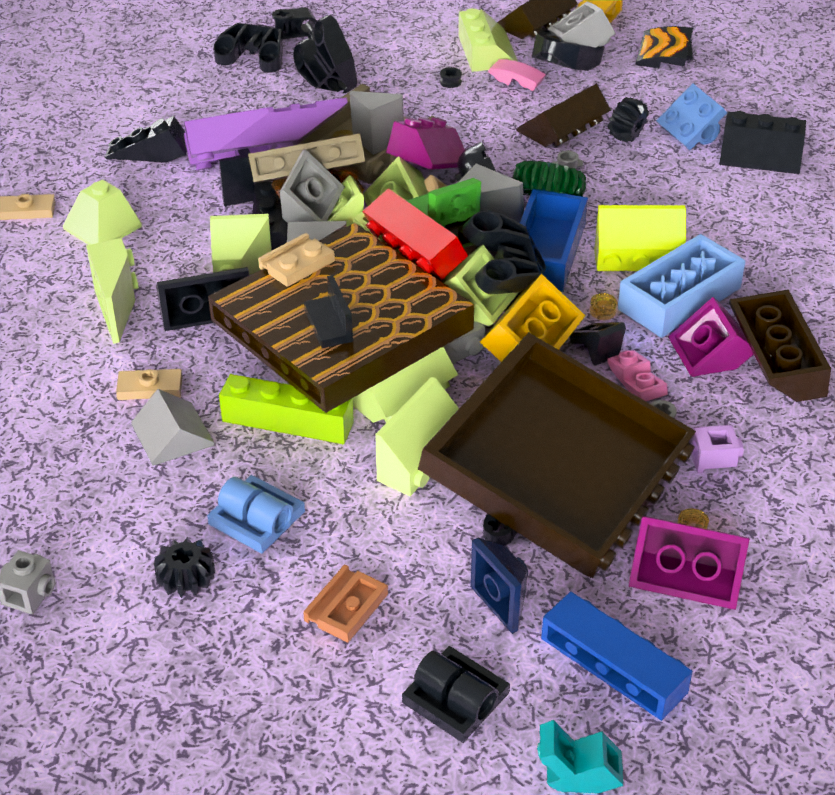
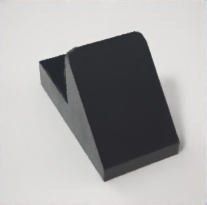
(601, 339)

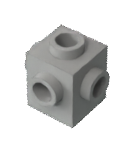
(26, 582)

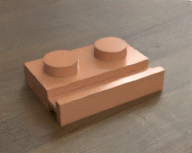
(346, 603)

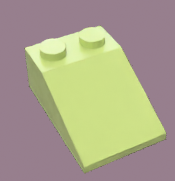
(113, 283)

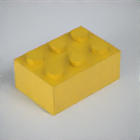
(537, 310)

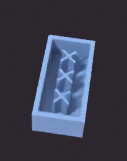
(680, 284)

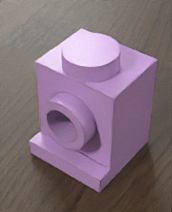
(716, 448)

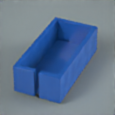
(556, 228)

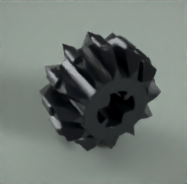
(628, 119)
(184, 567)

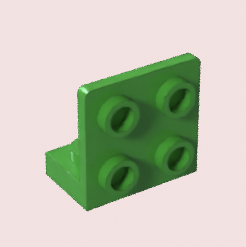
(451, 202)

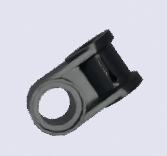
(291, 22)

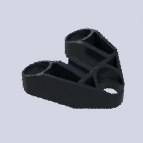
(250, 37)
(566, 54)
(328, 60)
(517, 257)

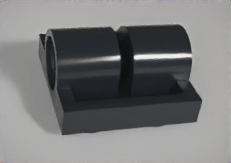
(454, 692)

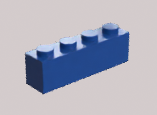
(616, 655)

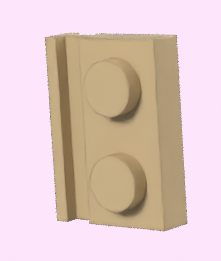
(296, 259)

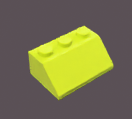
(637, 235)

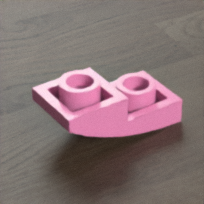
(508, 70)
(636, 375)

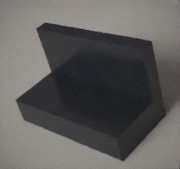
(236, 178)
(330, 317)

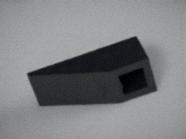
(156, 143)

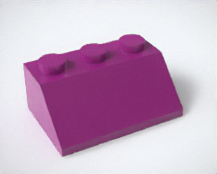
(426, 142)
(689, 562)

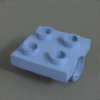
(693, 118)
(254, 512)

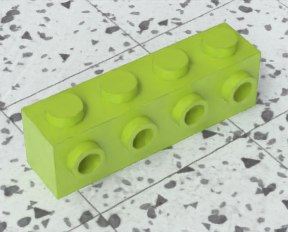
(282, 410)

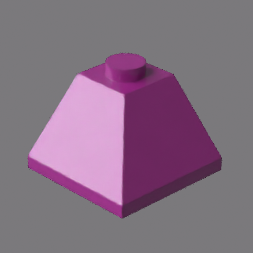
(710, 341)

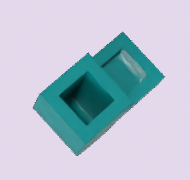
(582, 764)

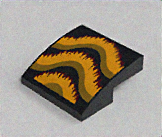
(664, 45)

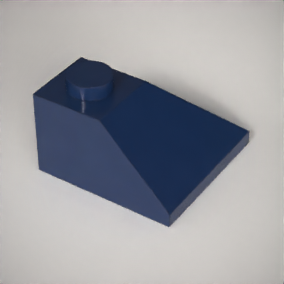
(499, 581)

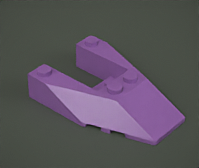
(255, 129)

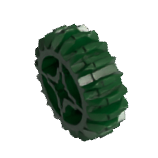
(550, 178)

